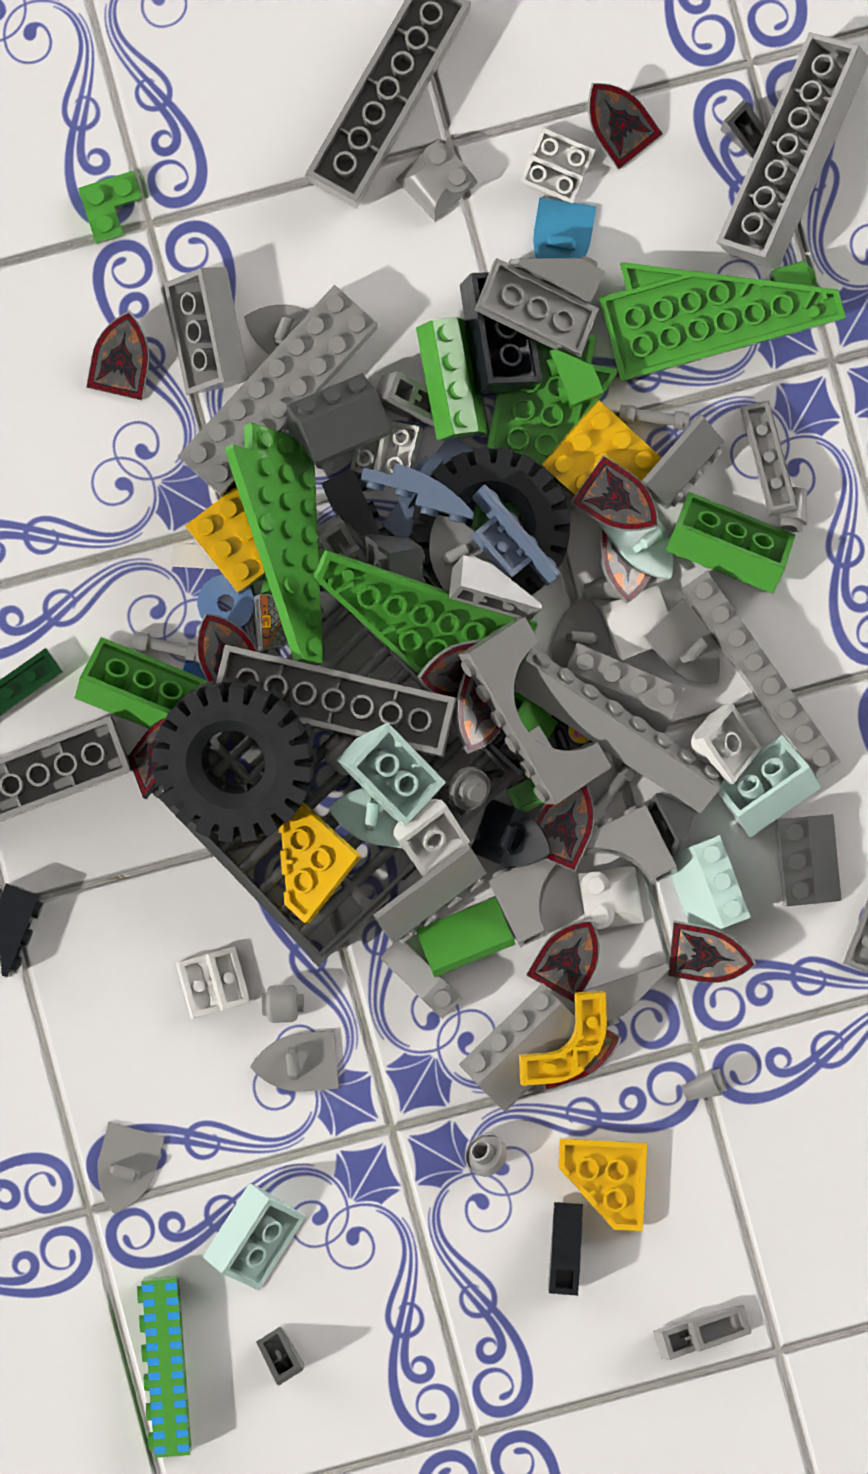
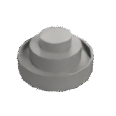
(469, 788)
(486, 1154)

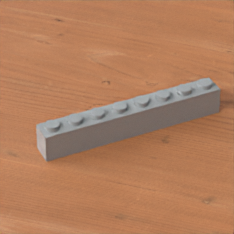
(759, 674)
(617, 730)

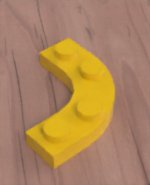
(578, 1052)

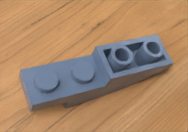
(431, 494)

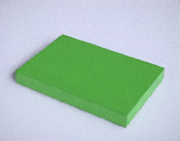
(465, 937)

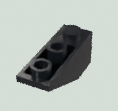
(350, 504)
(17, 911)
(565, 1249)

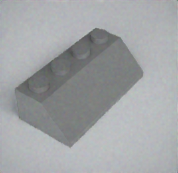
(206, 330)
(631, 687)
(429, 894)
(535, 1026)

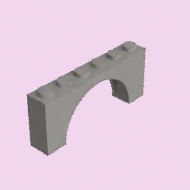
(494, 668)
(629, 837)

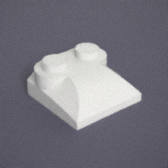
(726, 742)
(431, 836)
(611, 897)

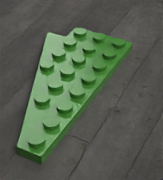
(691, 315)
(536, 419)
(281, 509)
(404, 612)

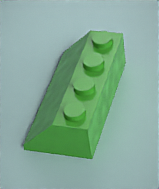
(450, 380)
(731, 542)
(133, 684)

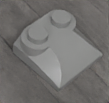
(437, 179)

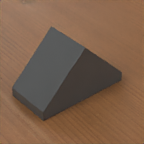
(744, 128)
(671, 819)
(280, 1356)

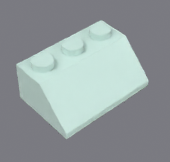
(391, 772)
(769, 786)
(708, 885)
(253, 1237)

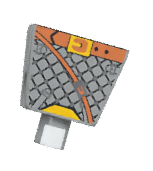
(268, 624)

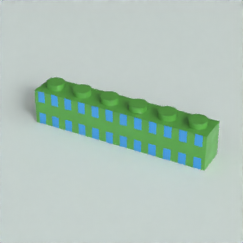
(166, 1366)

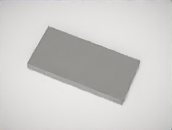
(536, 309)

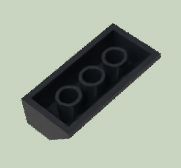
(499, 355)

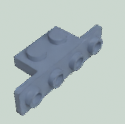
(400, 519)
(508, 542)

